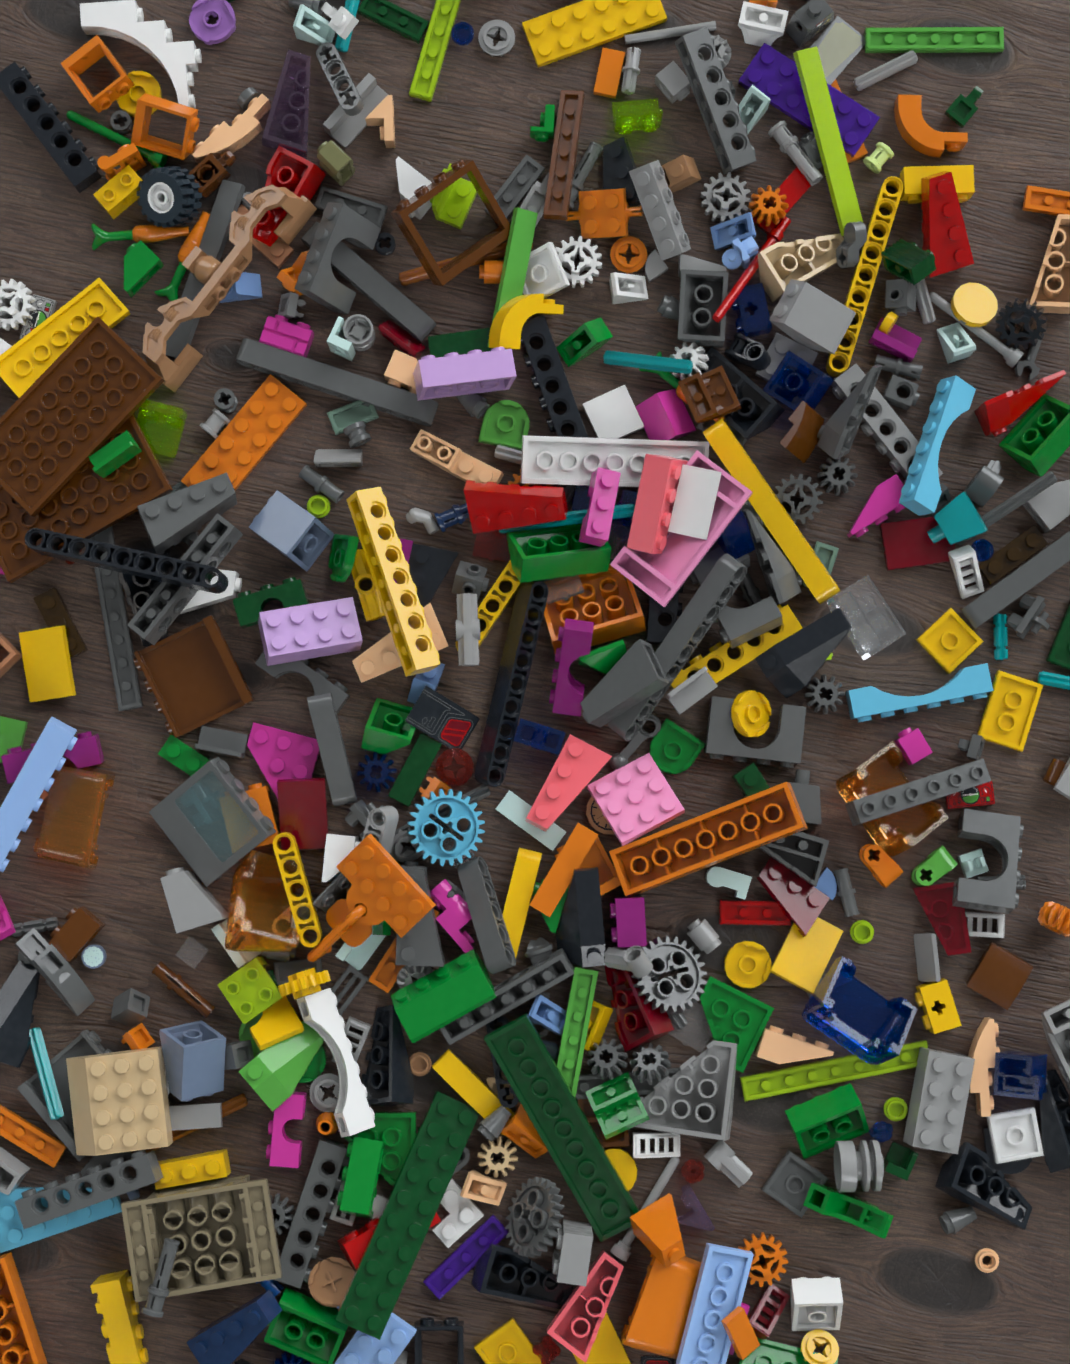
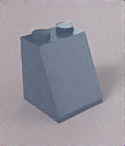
(291, 530)
(193, 1059)

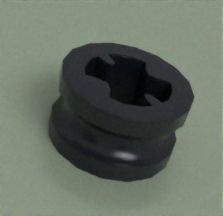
(385, 251)

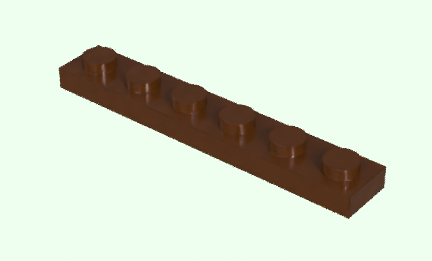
(564, 155)

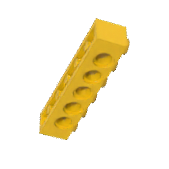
(746, 652)

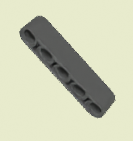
(332, 749)
(486, 915)

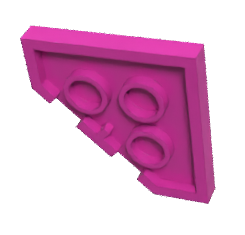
(282, 754)

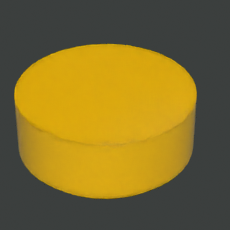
(888, 322)

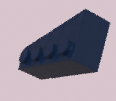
(231, 1334)

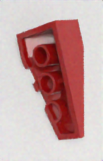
(296, 175)
(1004, 409)

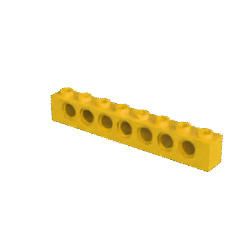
(391, 594)

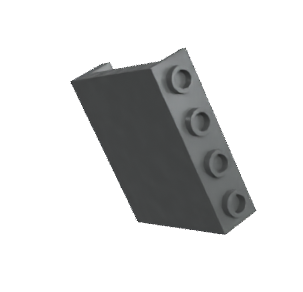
(85, 1044)

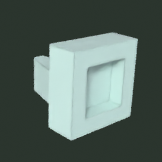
(973, 863)

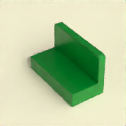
(114, 454)

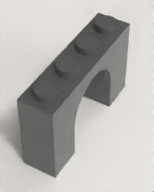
(316, 276)
(739, 624)
(784, 748)
(1004, 834)

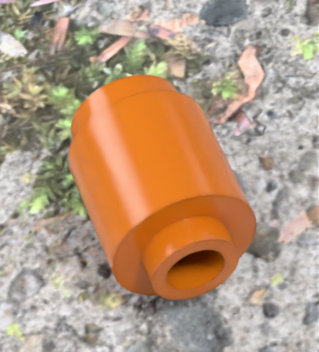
(491, 271)

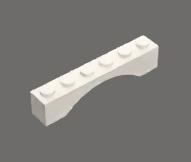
(352, 1109)

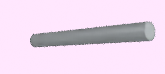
(668, 32)

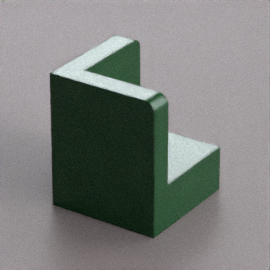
(900, 1160)

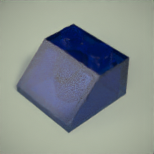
(797, 382)

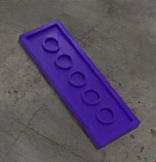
(780, 81)

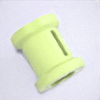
(878, 157)

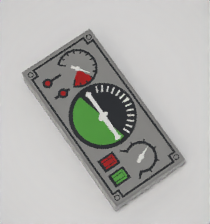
(44, 308)

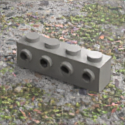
(660, 210)

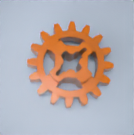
(770, 1257)

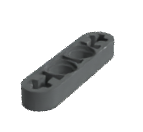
(340, 78)

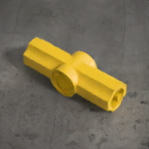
(369, 599)

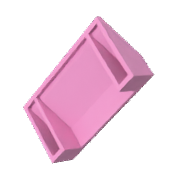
(666, 572)

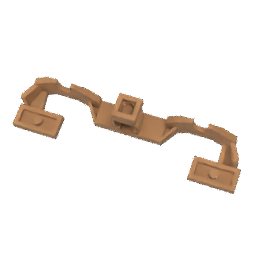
(219, 278)

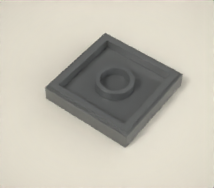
(792, 1181)

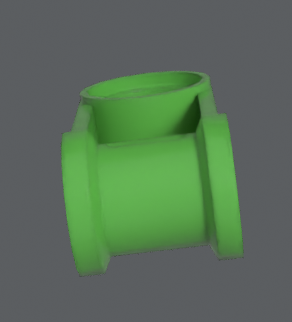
(936, 865)

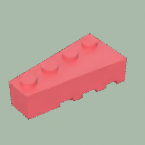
(654, 503)
(569, 776)
(584, 1310)

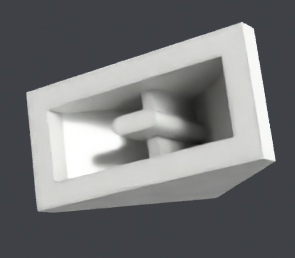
(627, 288)

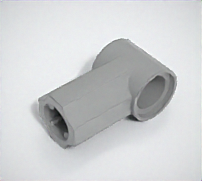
(629, 959)
(724, 1159)

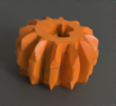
(763, 198)
(1055, 918)

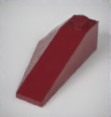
(636, 1021)

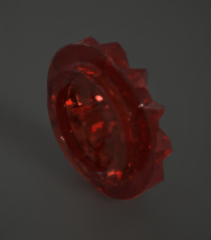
(445, 760)

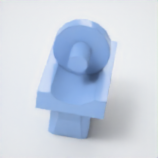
(740, 253)

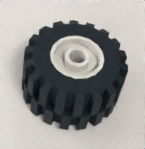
(169, 196)

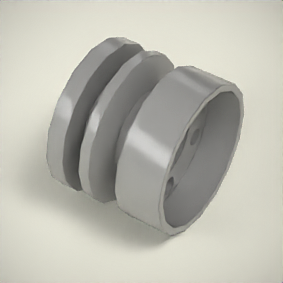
(861, 1165)

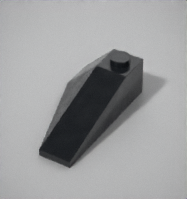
(757, 407)
(797, 658)
(16, 1013)
(388, 1071)
(978, 1183)
(518, 1278)

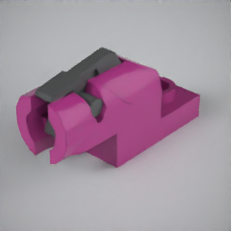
(455, 912)

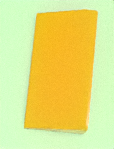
(597, 1024)

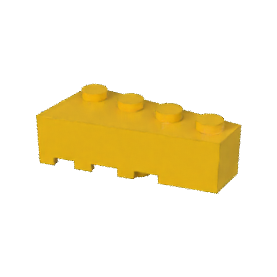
(120, 1318)

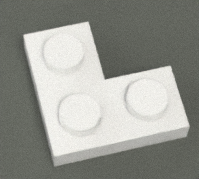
(461, 1216)

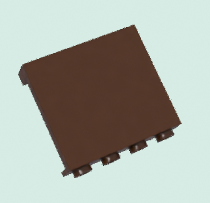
(193, 677)

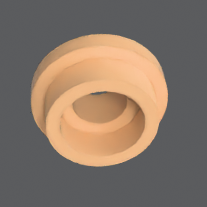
(989, 1267)

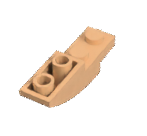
(243, 130)
(453, 459)
(983, 1051)

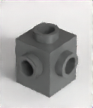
(470, 579)

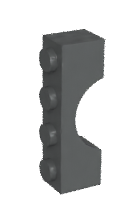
(317, 678)

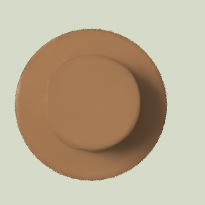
(420, 1063)

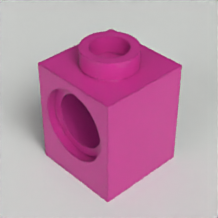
(913, 745)

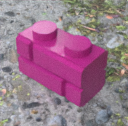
(287, 336)

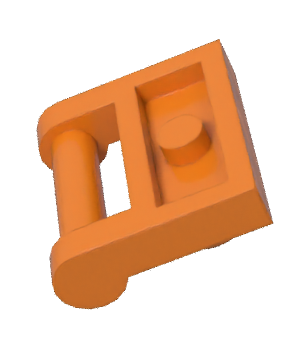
(125, 155)

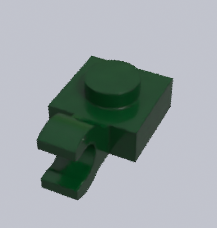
(963, 107)

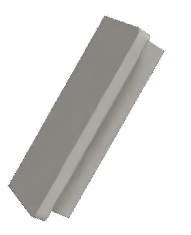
(345, 127)

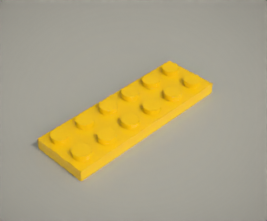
(588, 26)
(43, 345)

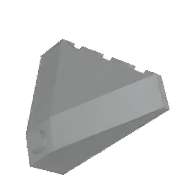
(696, 1097)

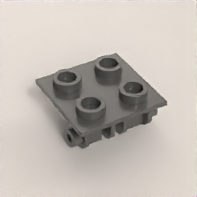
(335, 891)

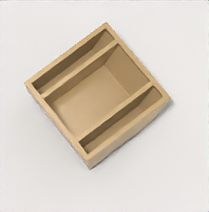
(119, 1101)

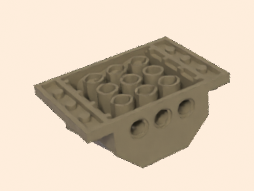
(221, 1230)

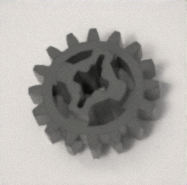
(799, 483)

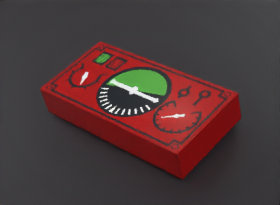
(971, 797)

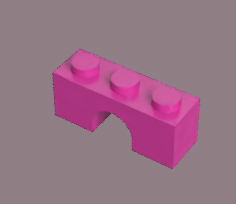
(602, 495)
(284, 1150)

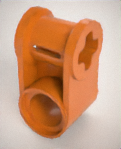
(883, 867)

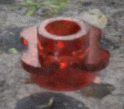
(553, 1350)

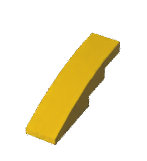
(467, 1084)

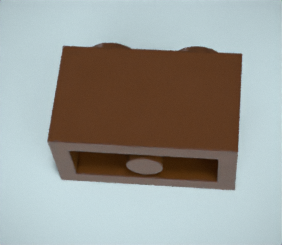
(75, 933)

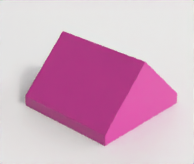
(665, 416)

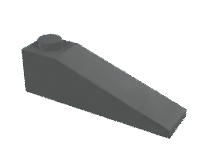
(778, 574)

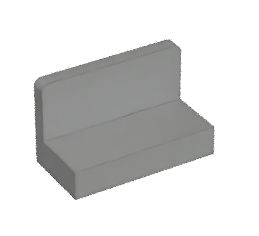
(691, 690)

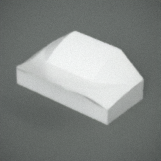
(761, 23)

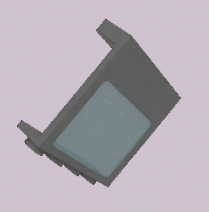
(212, 820)

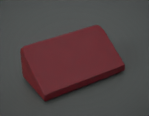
(401, 339)

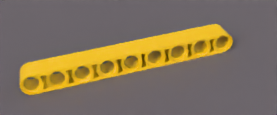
(867, 266)
(772, 512)

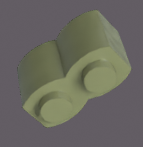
(335, 162)

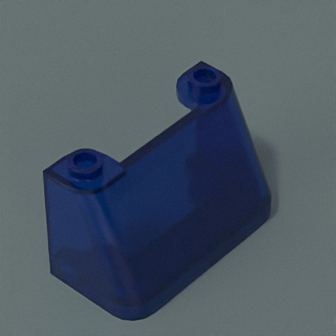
(858, 1015)

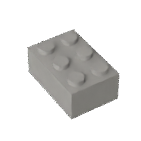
(573, 1252)

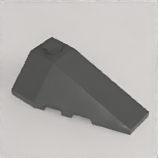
(840, 430)

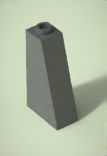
(625, 685)

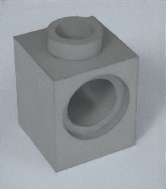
(673, 82)

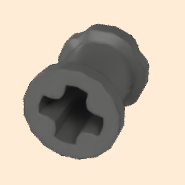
(218, 399)

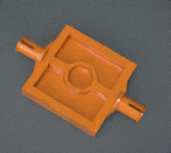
(604, 213)

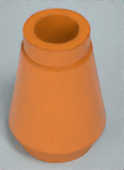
(326, 1117)

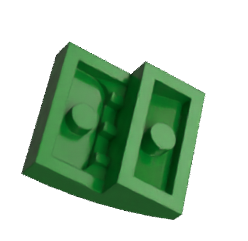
(617, 1105)

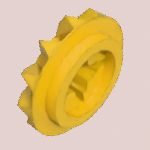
(819, 1338)

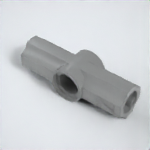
(467, 629)

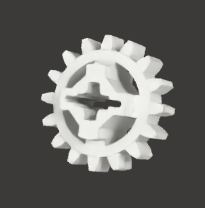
(585, 263)
(19, 301)

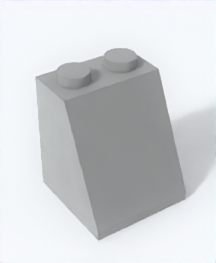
(812, 317)
(190, 901)

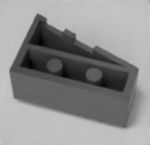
(800, 854)

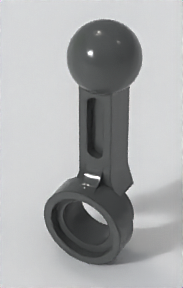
(621, 759)

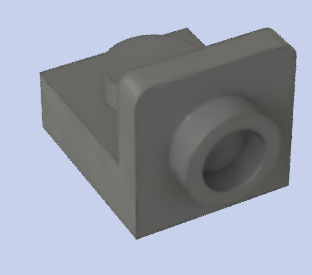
(809, 146)

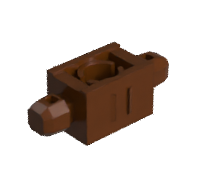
(226, 159)

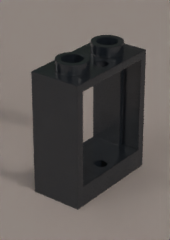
(429, 1324)

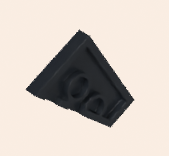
(616, 168)
(428, 569)

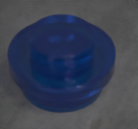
(462, 33)
(983, 549)
(881, 1131)

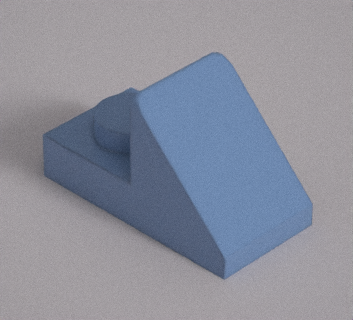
(738, 227)
(245, 288)
(421, 680)
(547, 1014)

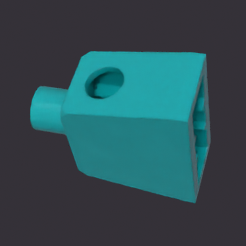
(957, 521)

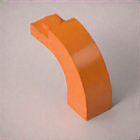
(919, 134)

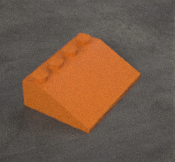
(607, 601)

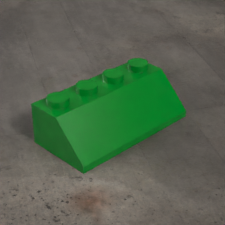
(555, 553)
(443, 996)

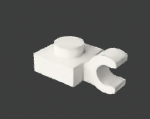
(341, 20)

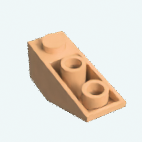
(786, 1049)

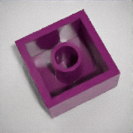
(629, 921)

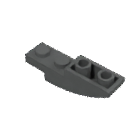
(56, 971)

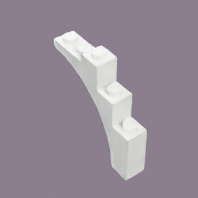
(126, 22)

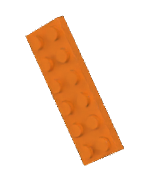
(248, 434)

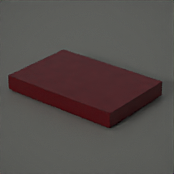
(909, 545)
(303, 812)

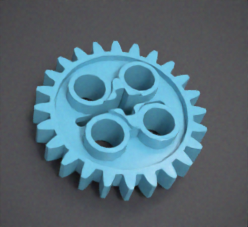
(433, 844)

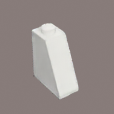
(203, 598)

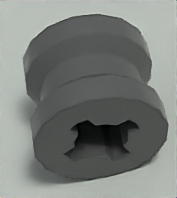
(357, 434)

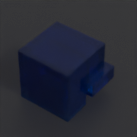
(1020, 1074)

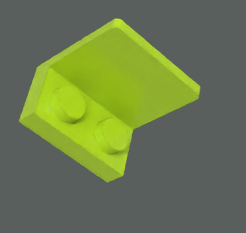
(454, 202)
(250, 990)

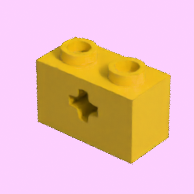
(119, 192)
(947, 1014)

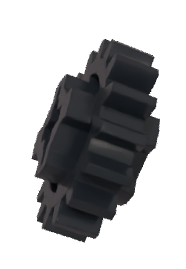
(1013, 320)

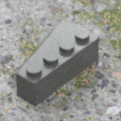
(185, 511)
(422, 943)

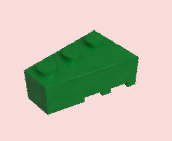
(361, 1177)

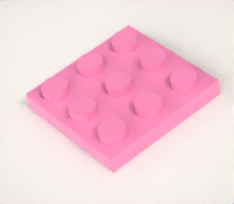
(635, 799)

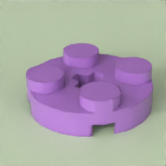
(210, 33)

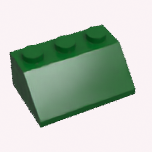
(1040, 436)
(826, 1120)
(306, 1328)

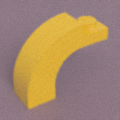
(512, 315)

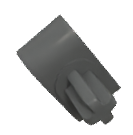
(985, 483)

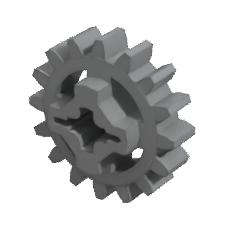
(716, 197)

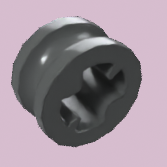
(121, 114)

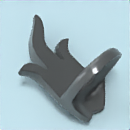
(538, 949)

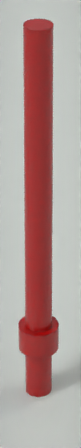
(773, 237)

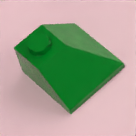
(603, 658)
(387, 727)

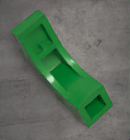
(848, 1208)

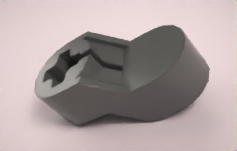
(854, 238)

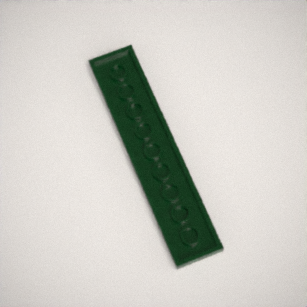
(562, 1126)
(407, 1215)

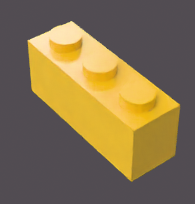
(911, 178)
(194, 1168)

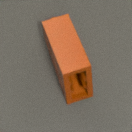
(659, 1230)

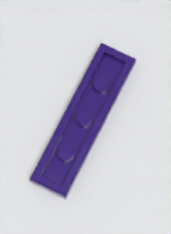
(465, 1257)

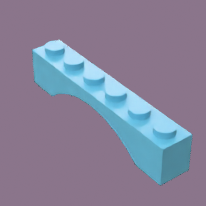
(922, 484)
(870, 701)

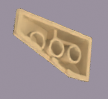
(796, 261)

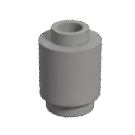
(703, 935)

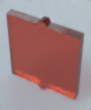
(492, 546)

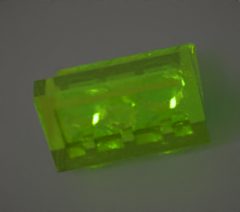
(636, 115)
(162, 426)

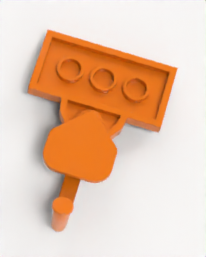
(377, 894)

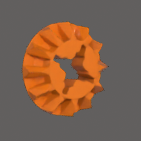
(637, 248)

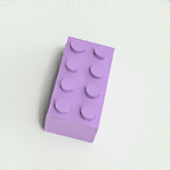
(464, 373)
(309, 631)

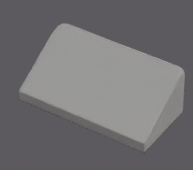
(338, 458)
(927, 957)

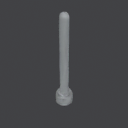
(1010, 354)
(623, 1247)

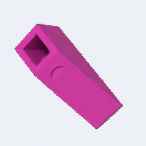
(880, 503)

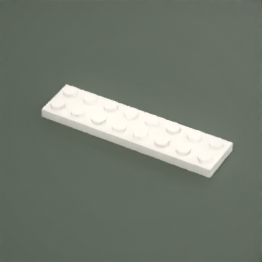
(576, 458)

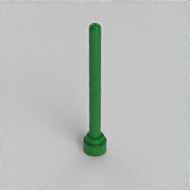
(156, 159)

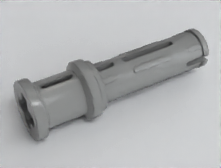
(789, 145)

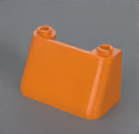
(662, 1307)

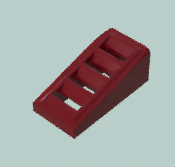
(764, 1332)

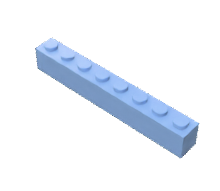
(31, 782)

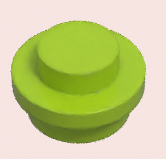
(318, 506)
(861, 932)
(895, 1109)

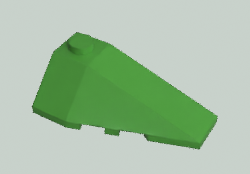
(281, 1066)

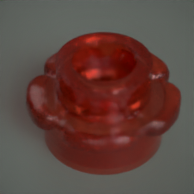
(693, 1177)

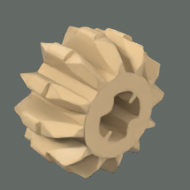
(498, 1165)

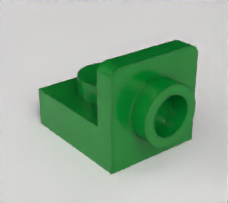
(547, 120)

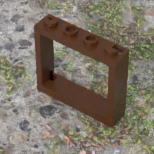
(473, 253)

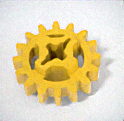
(304, 983)

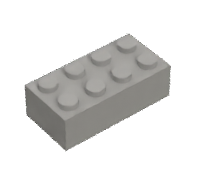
(938, 1100)

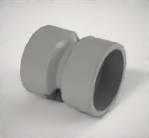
(359, 331)

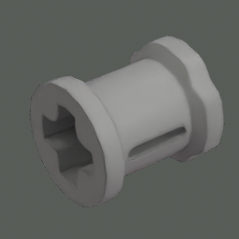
(215, 423)

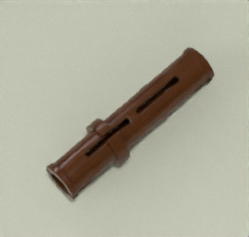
(162, 970)

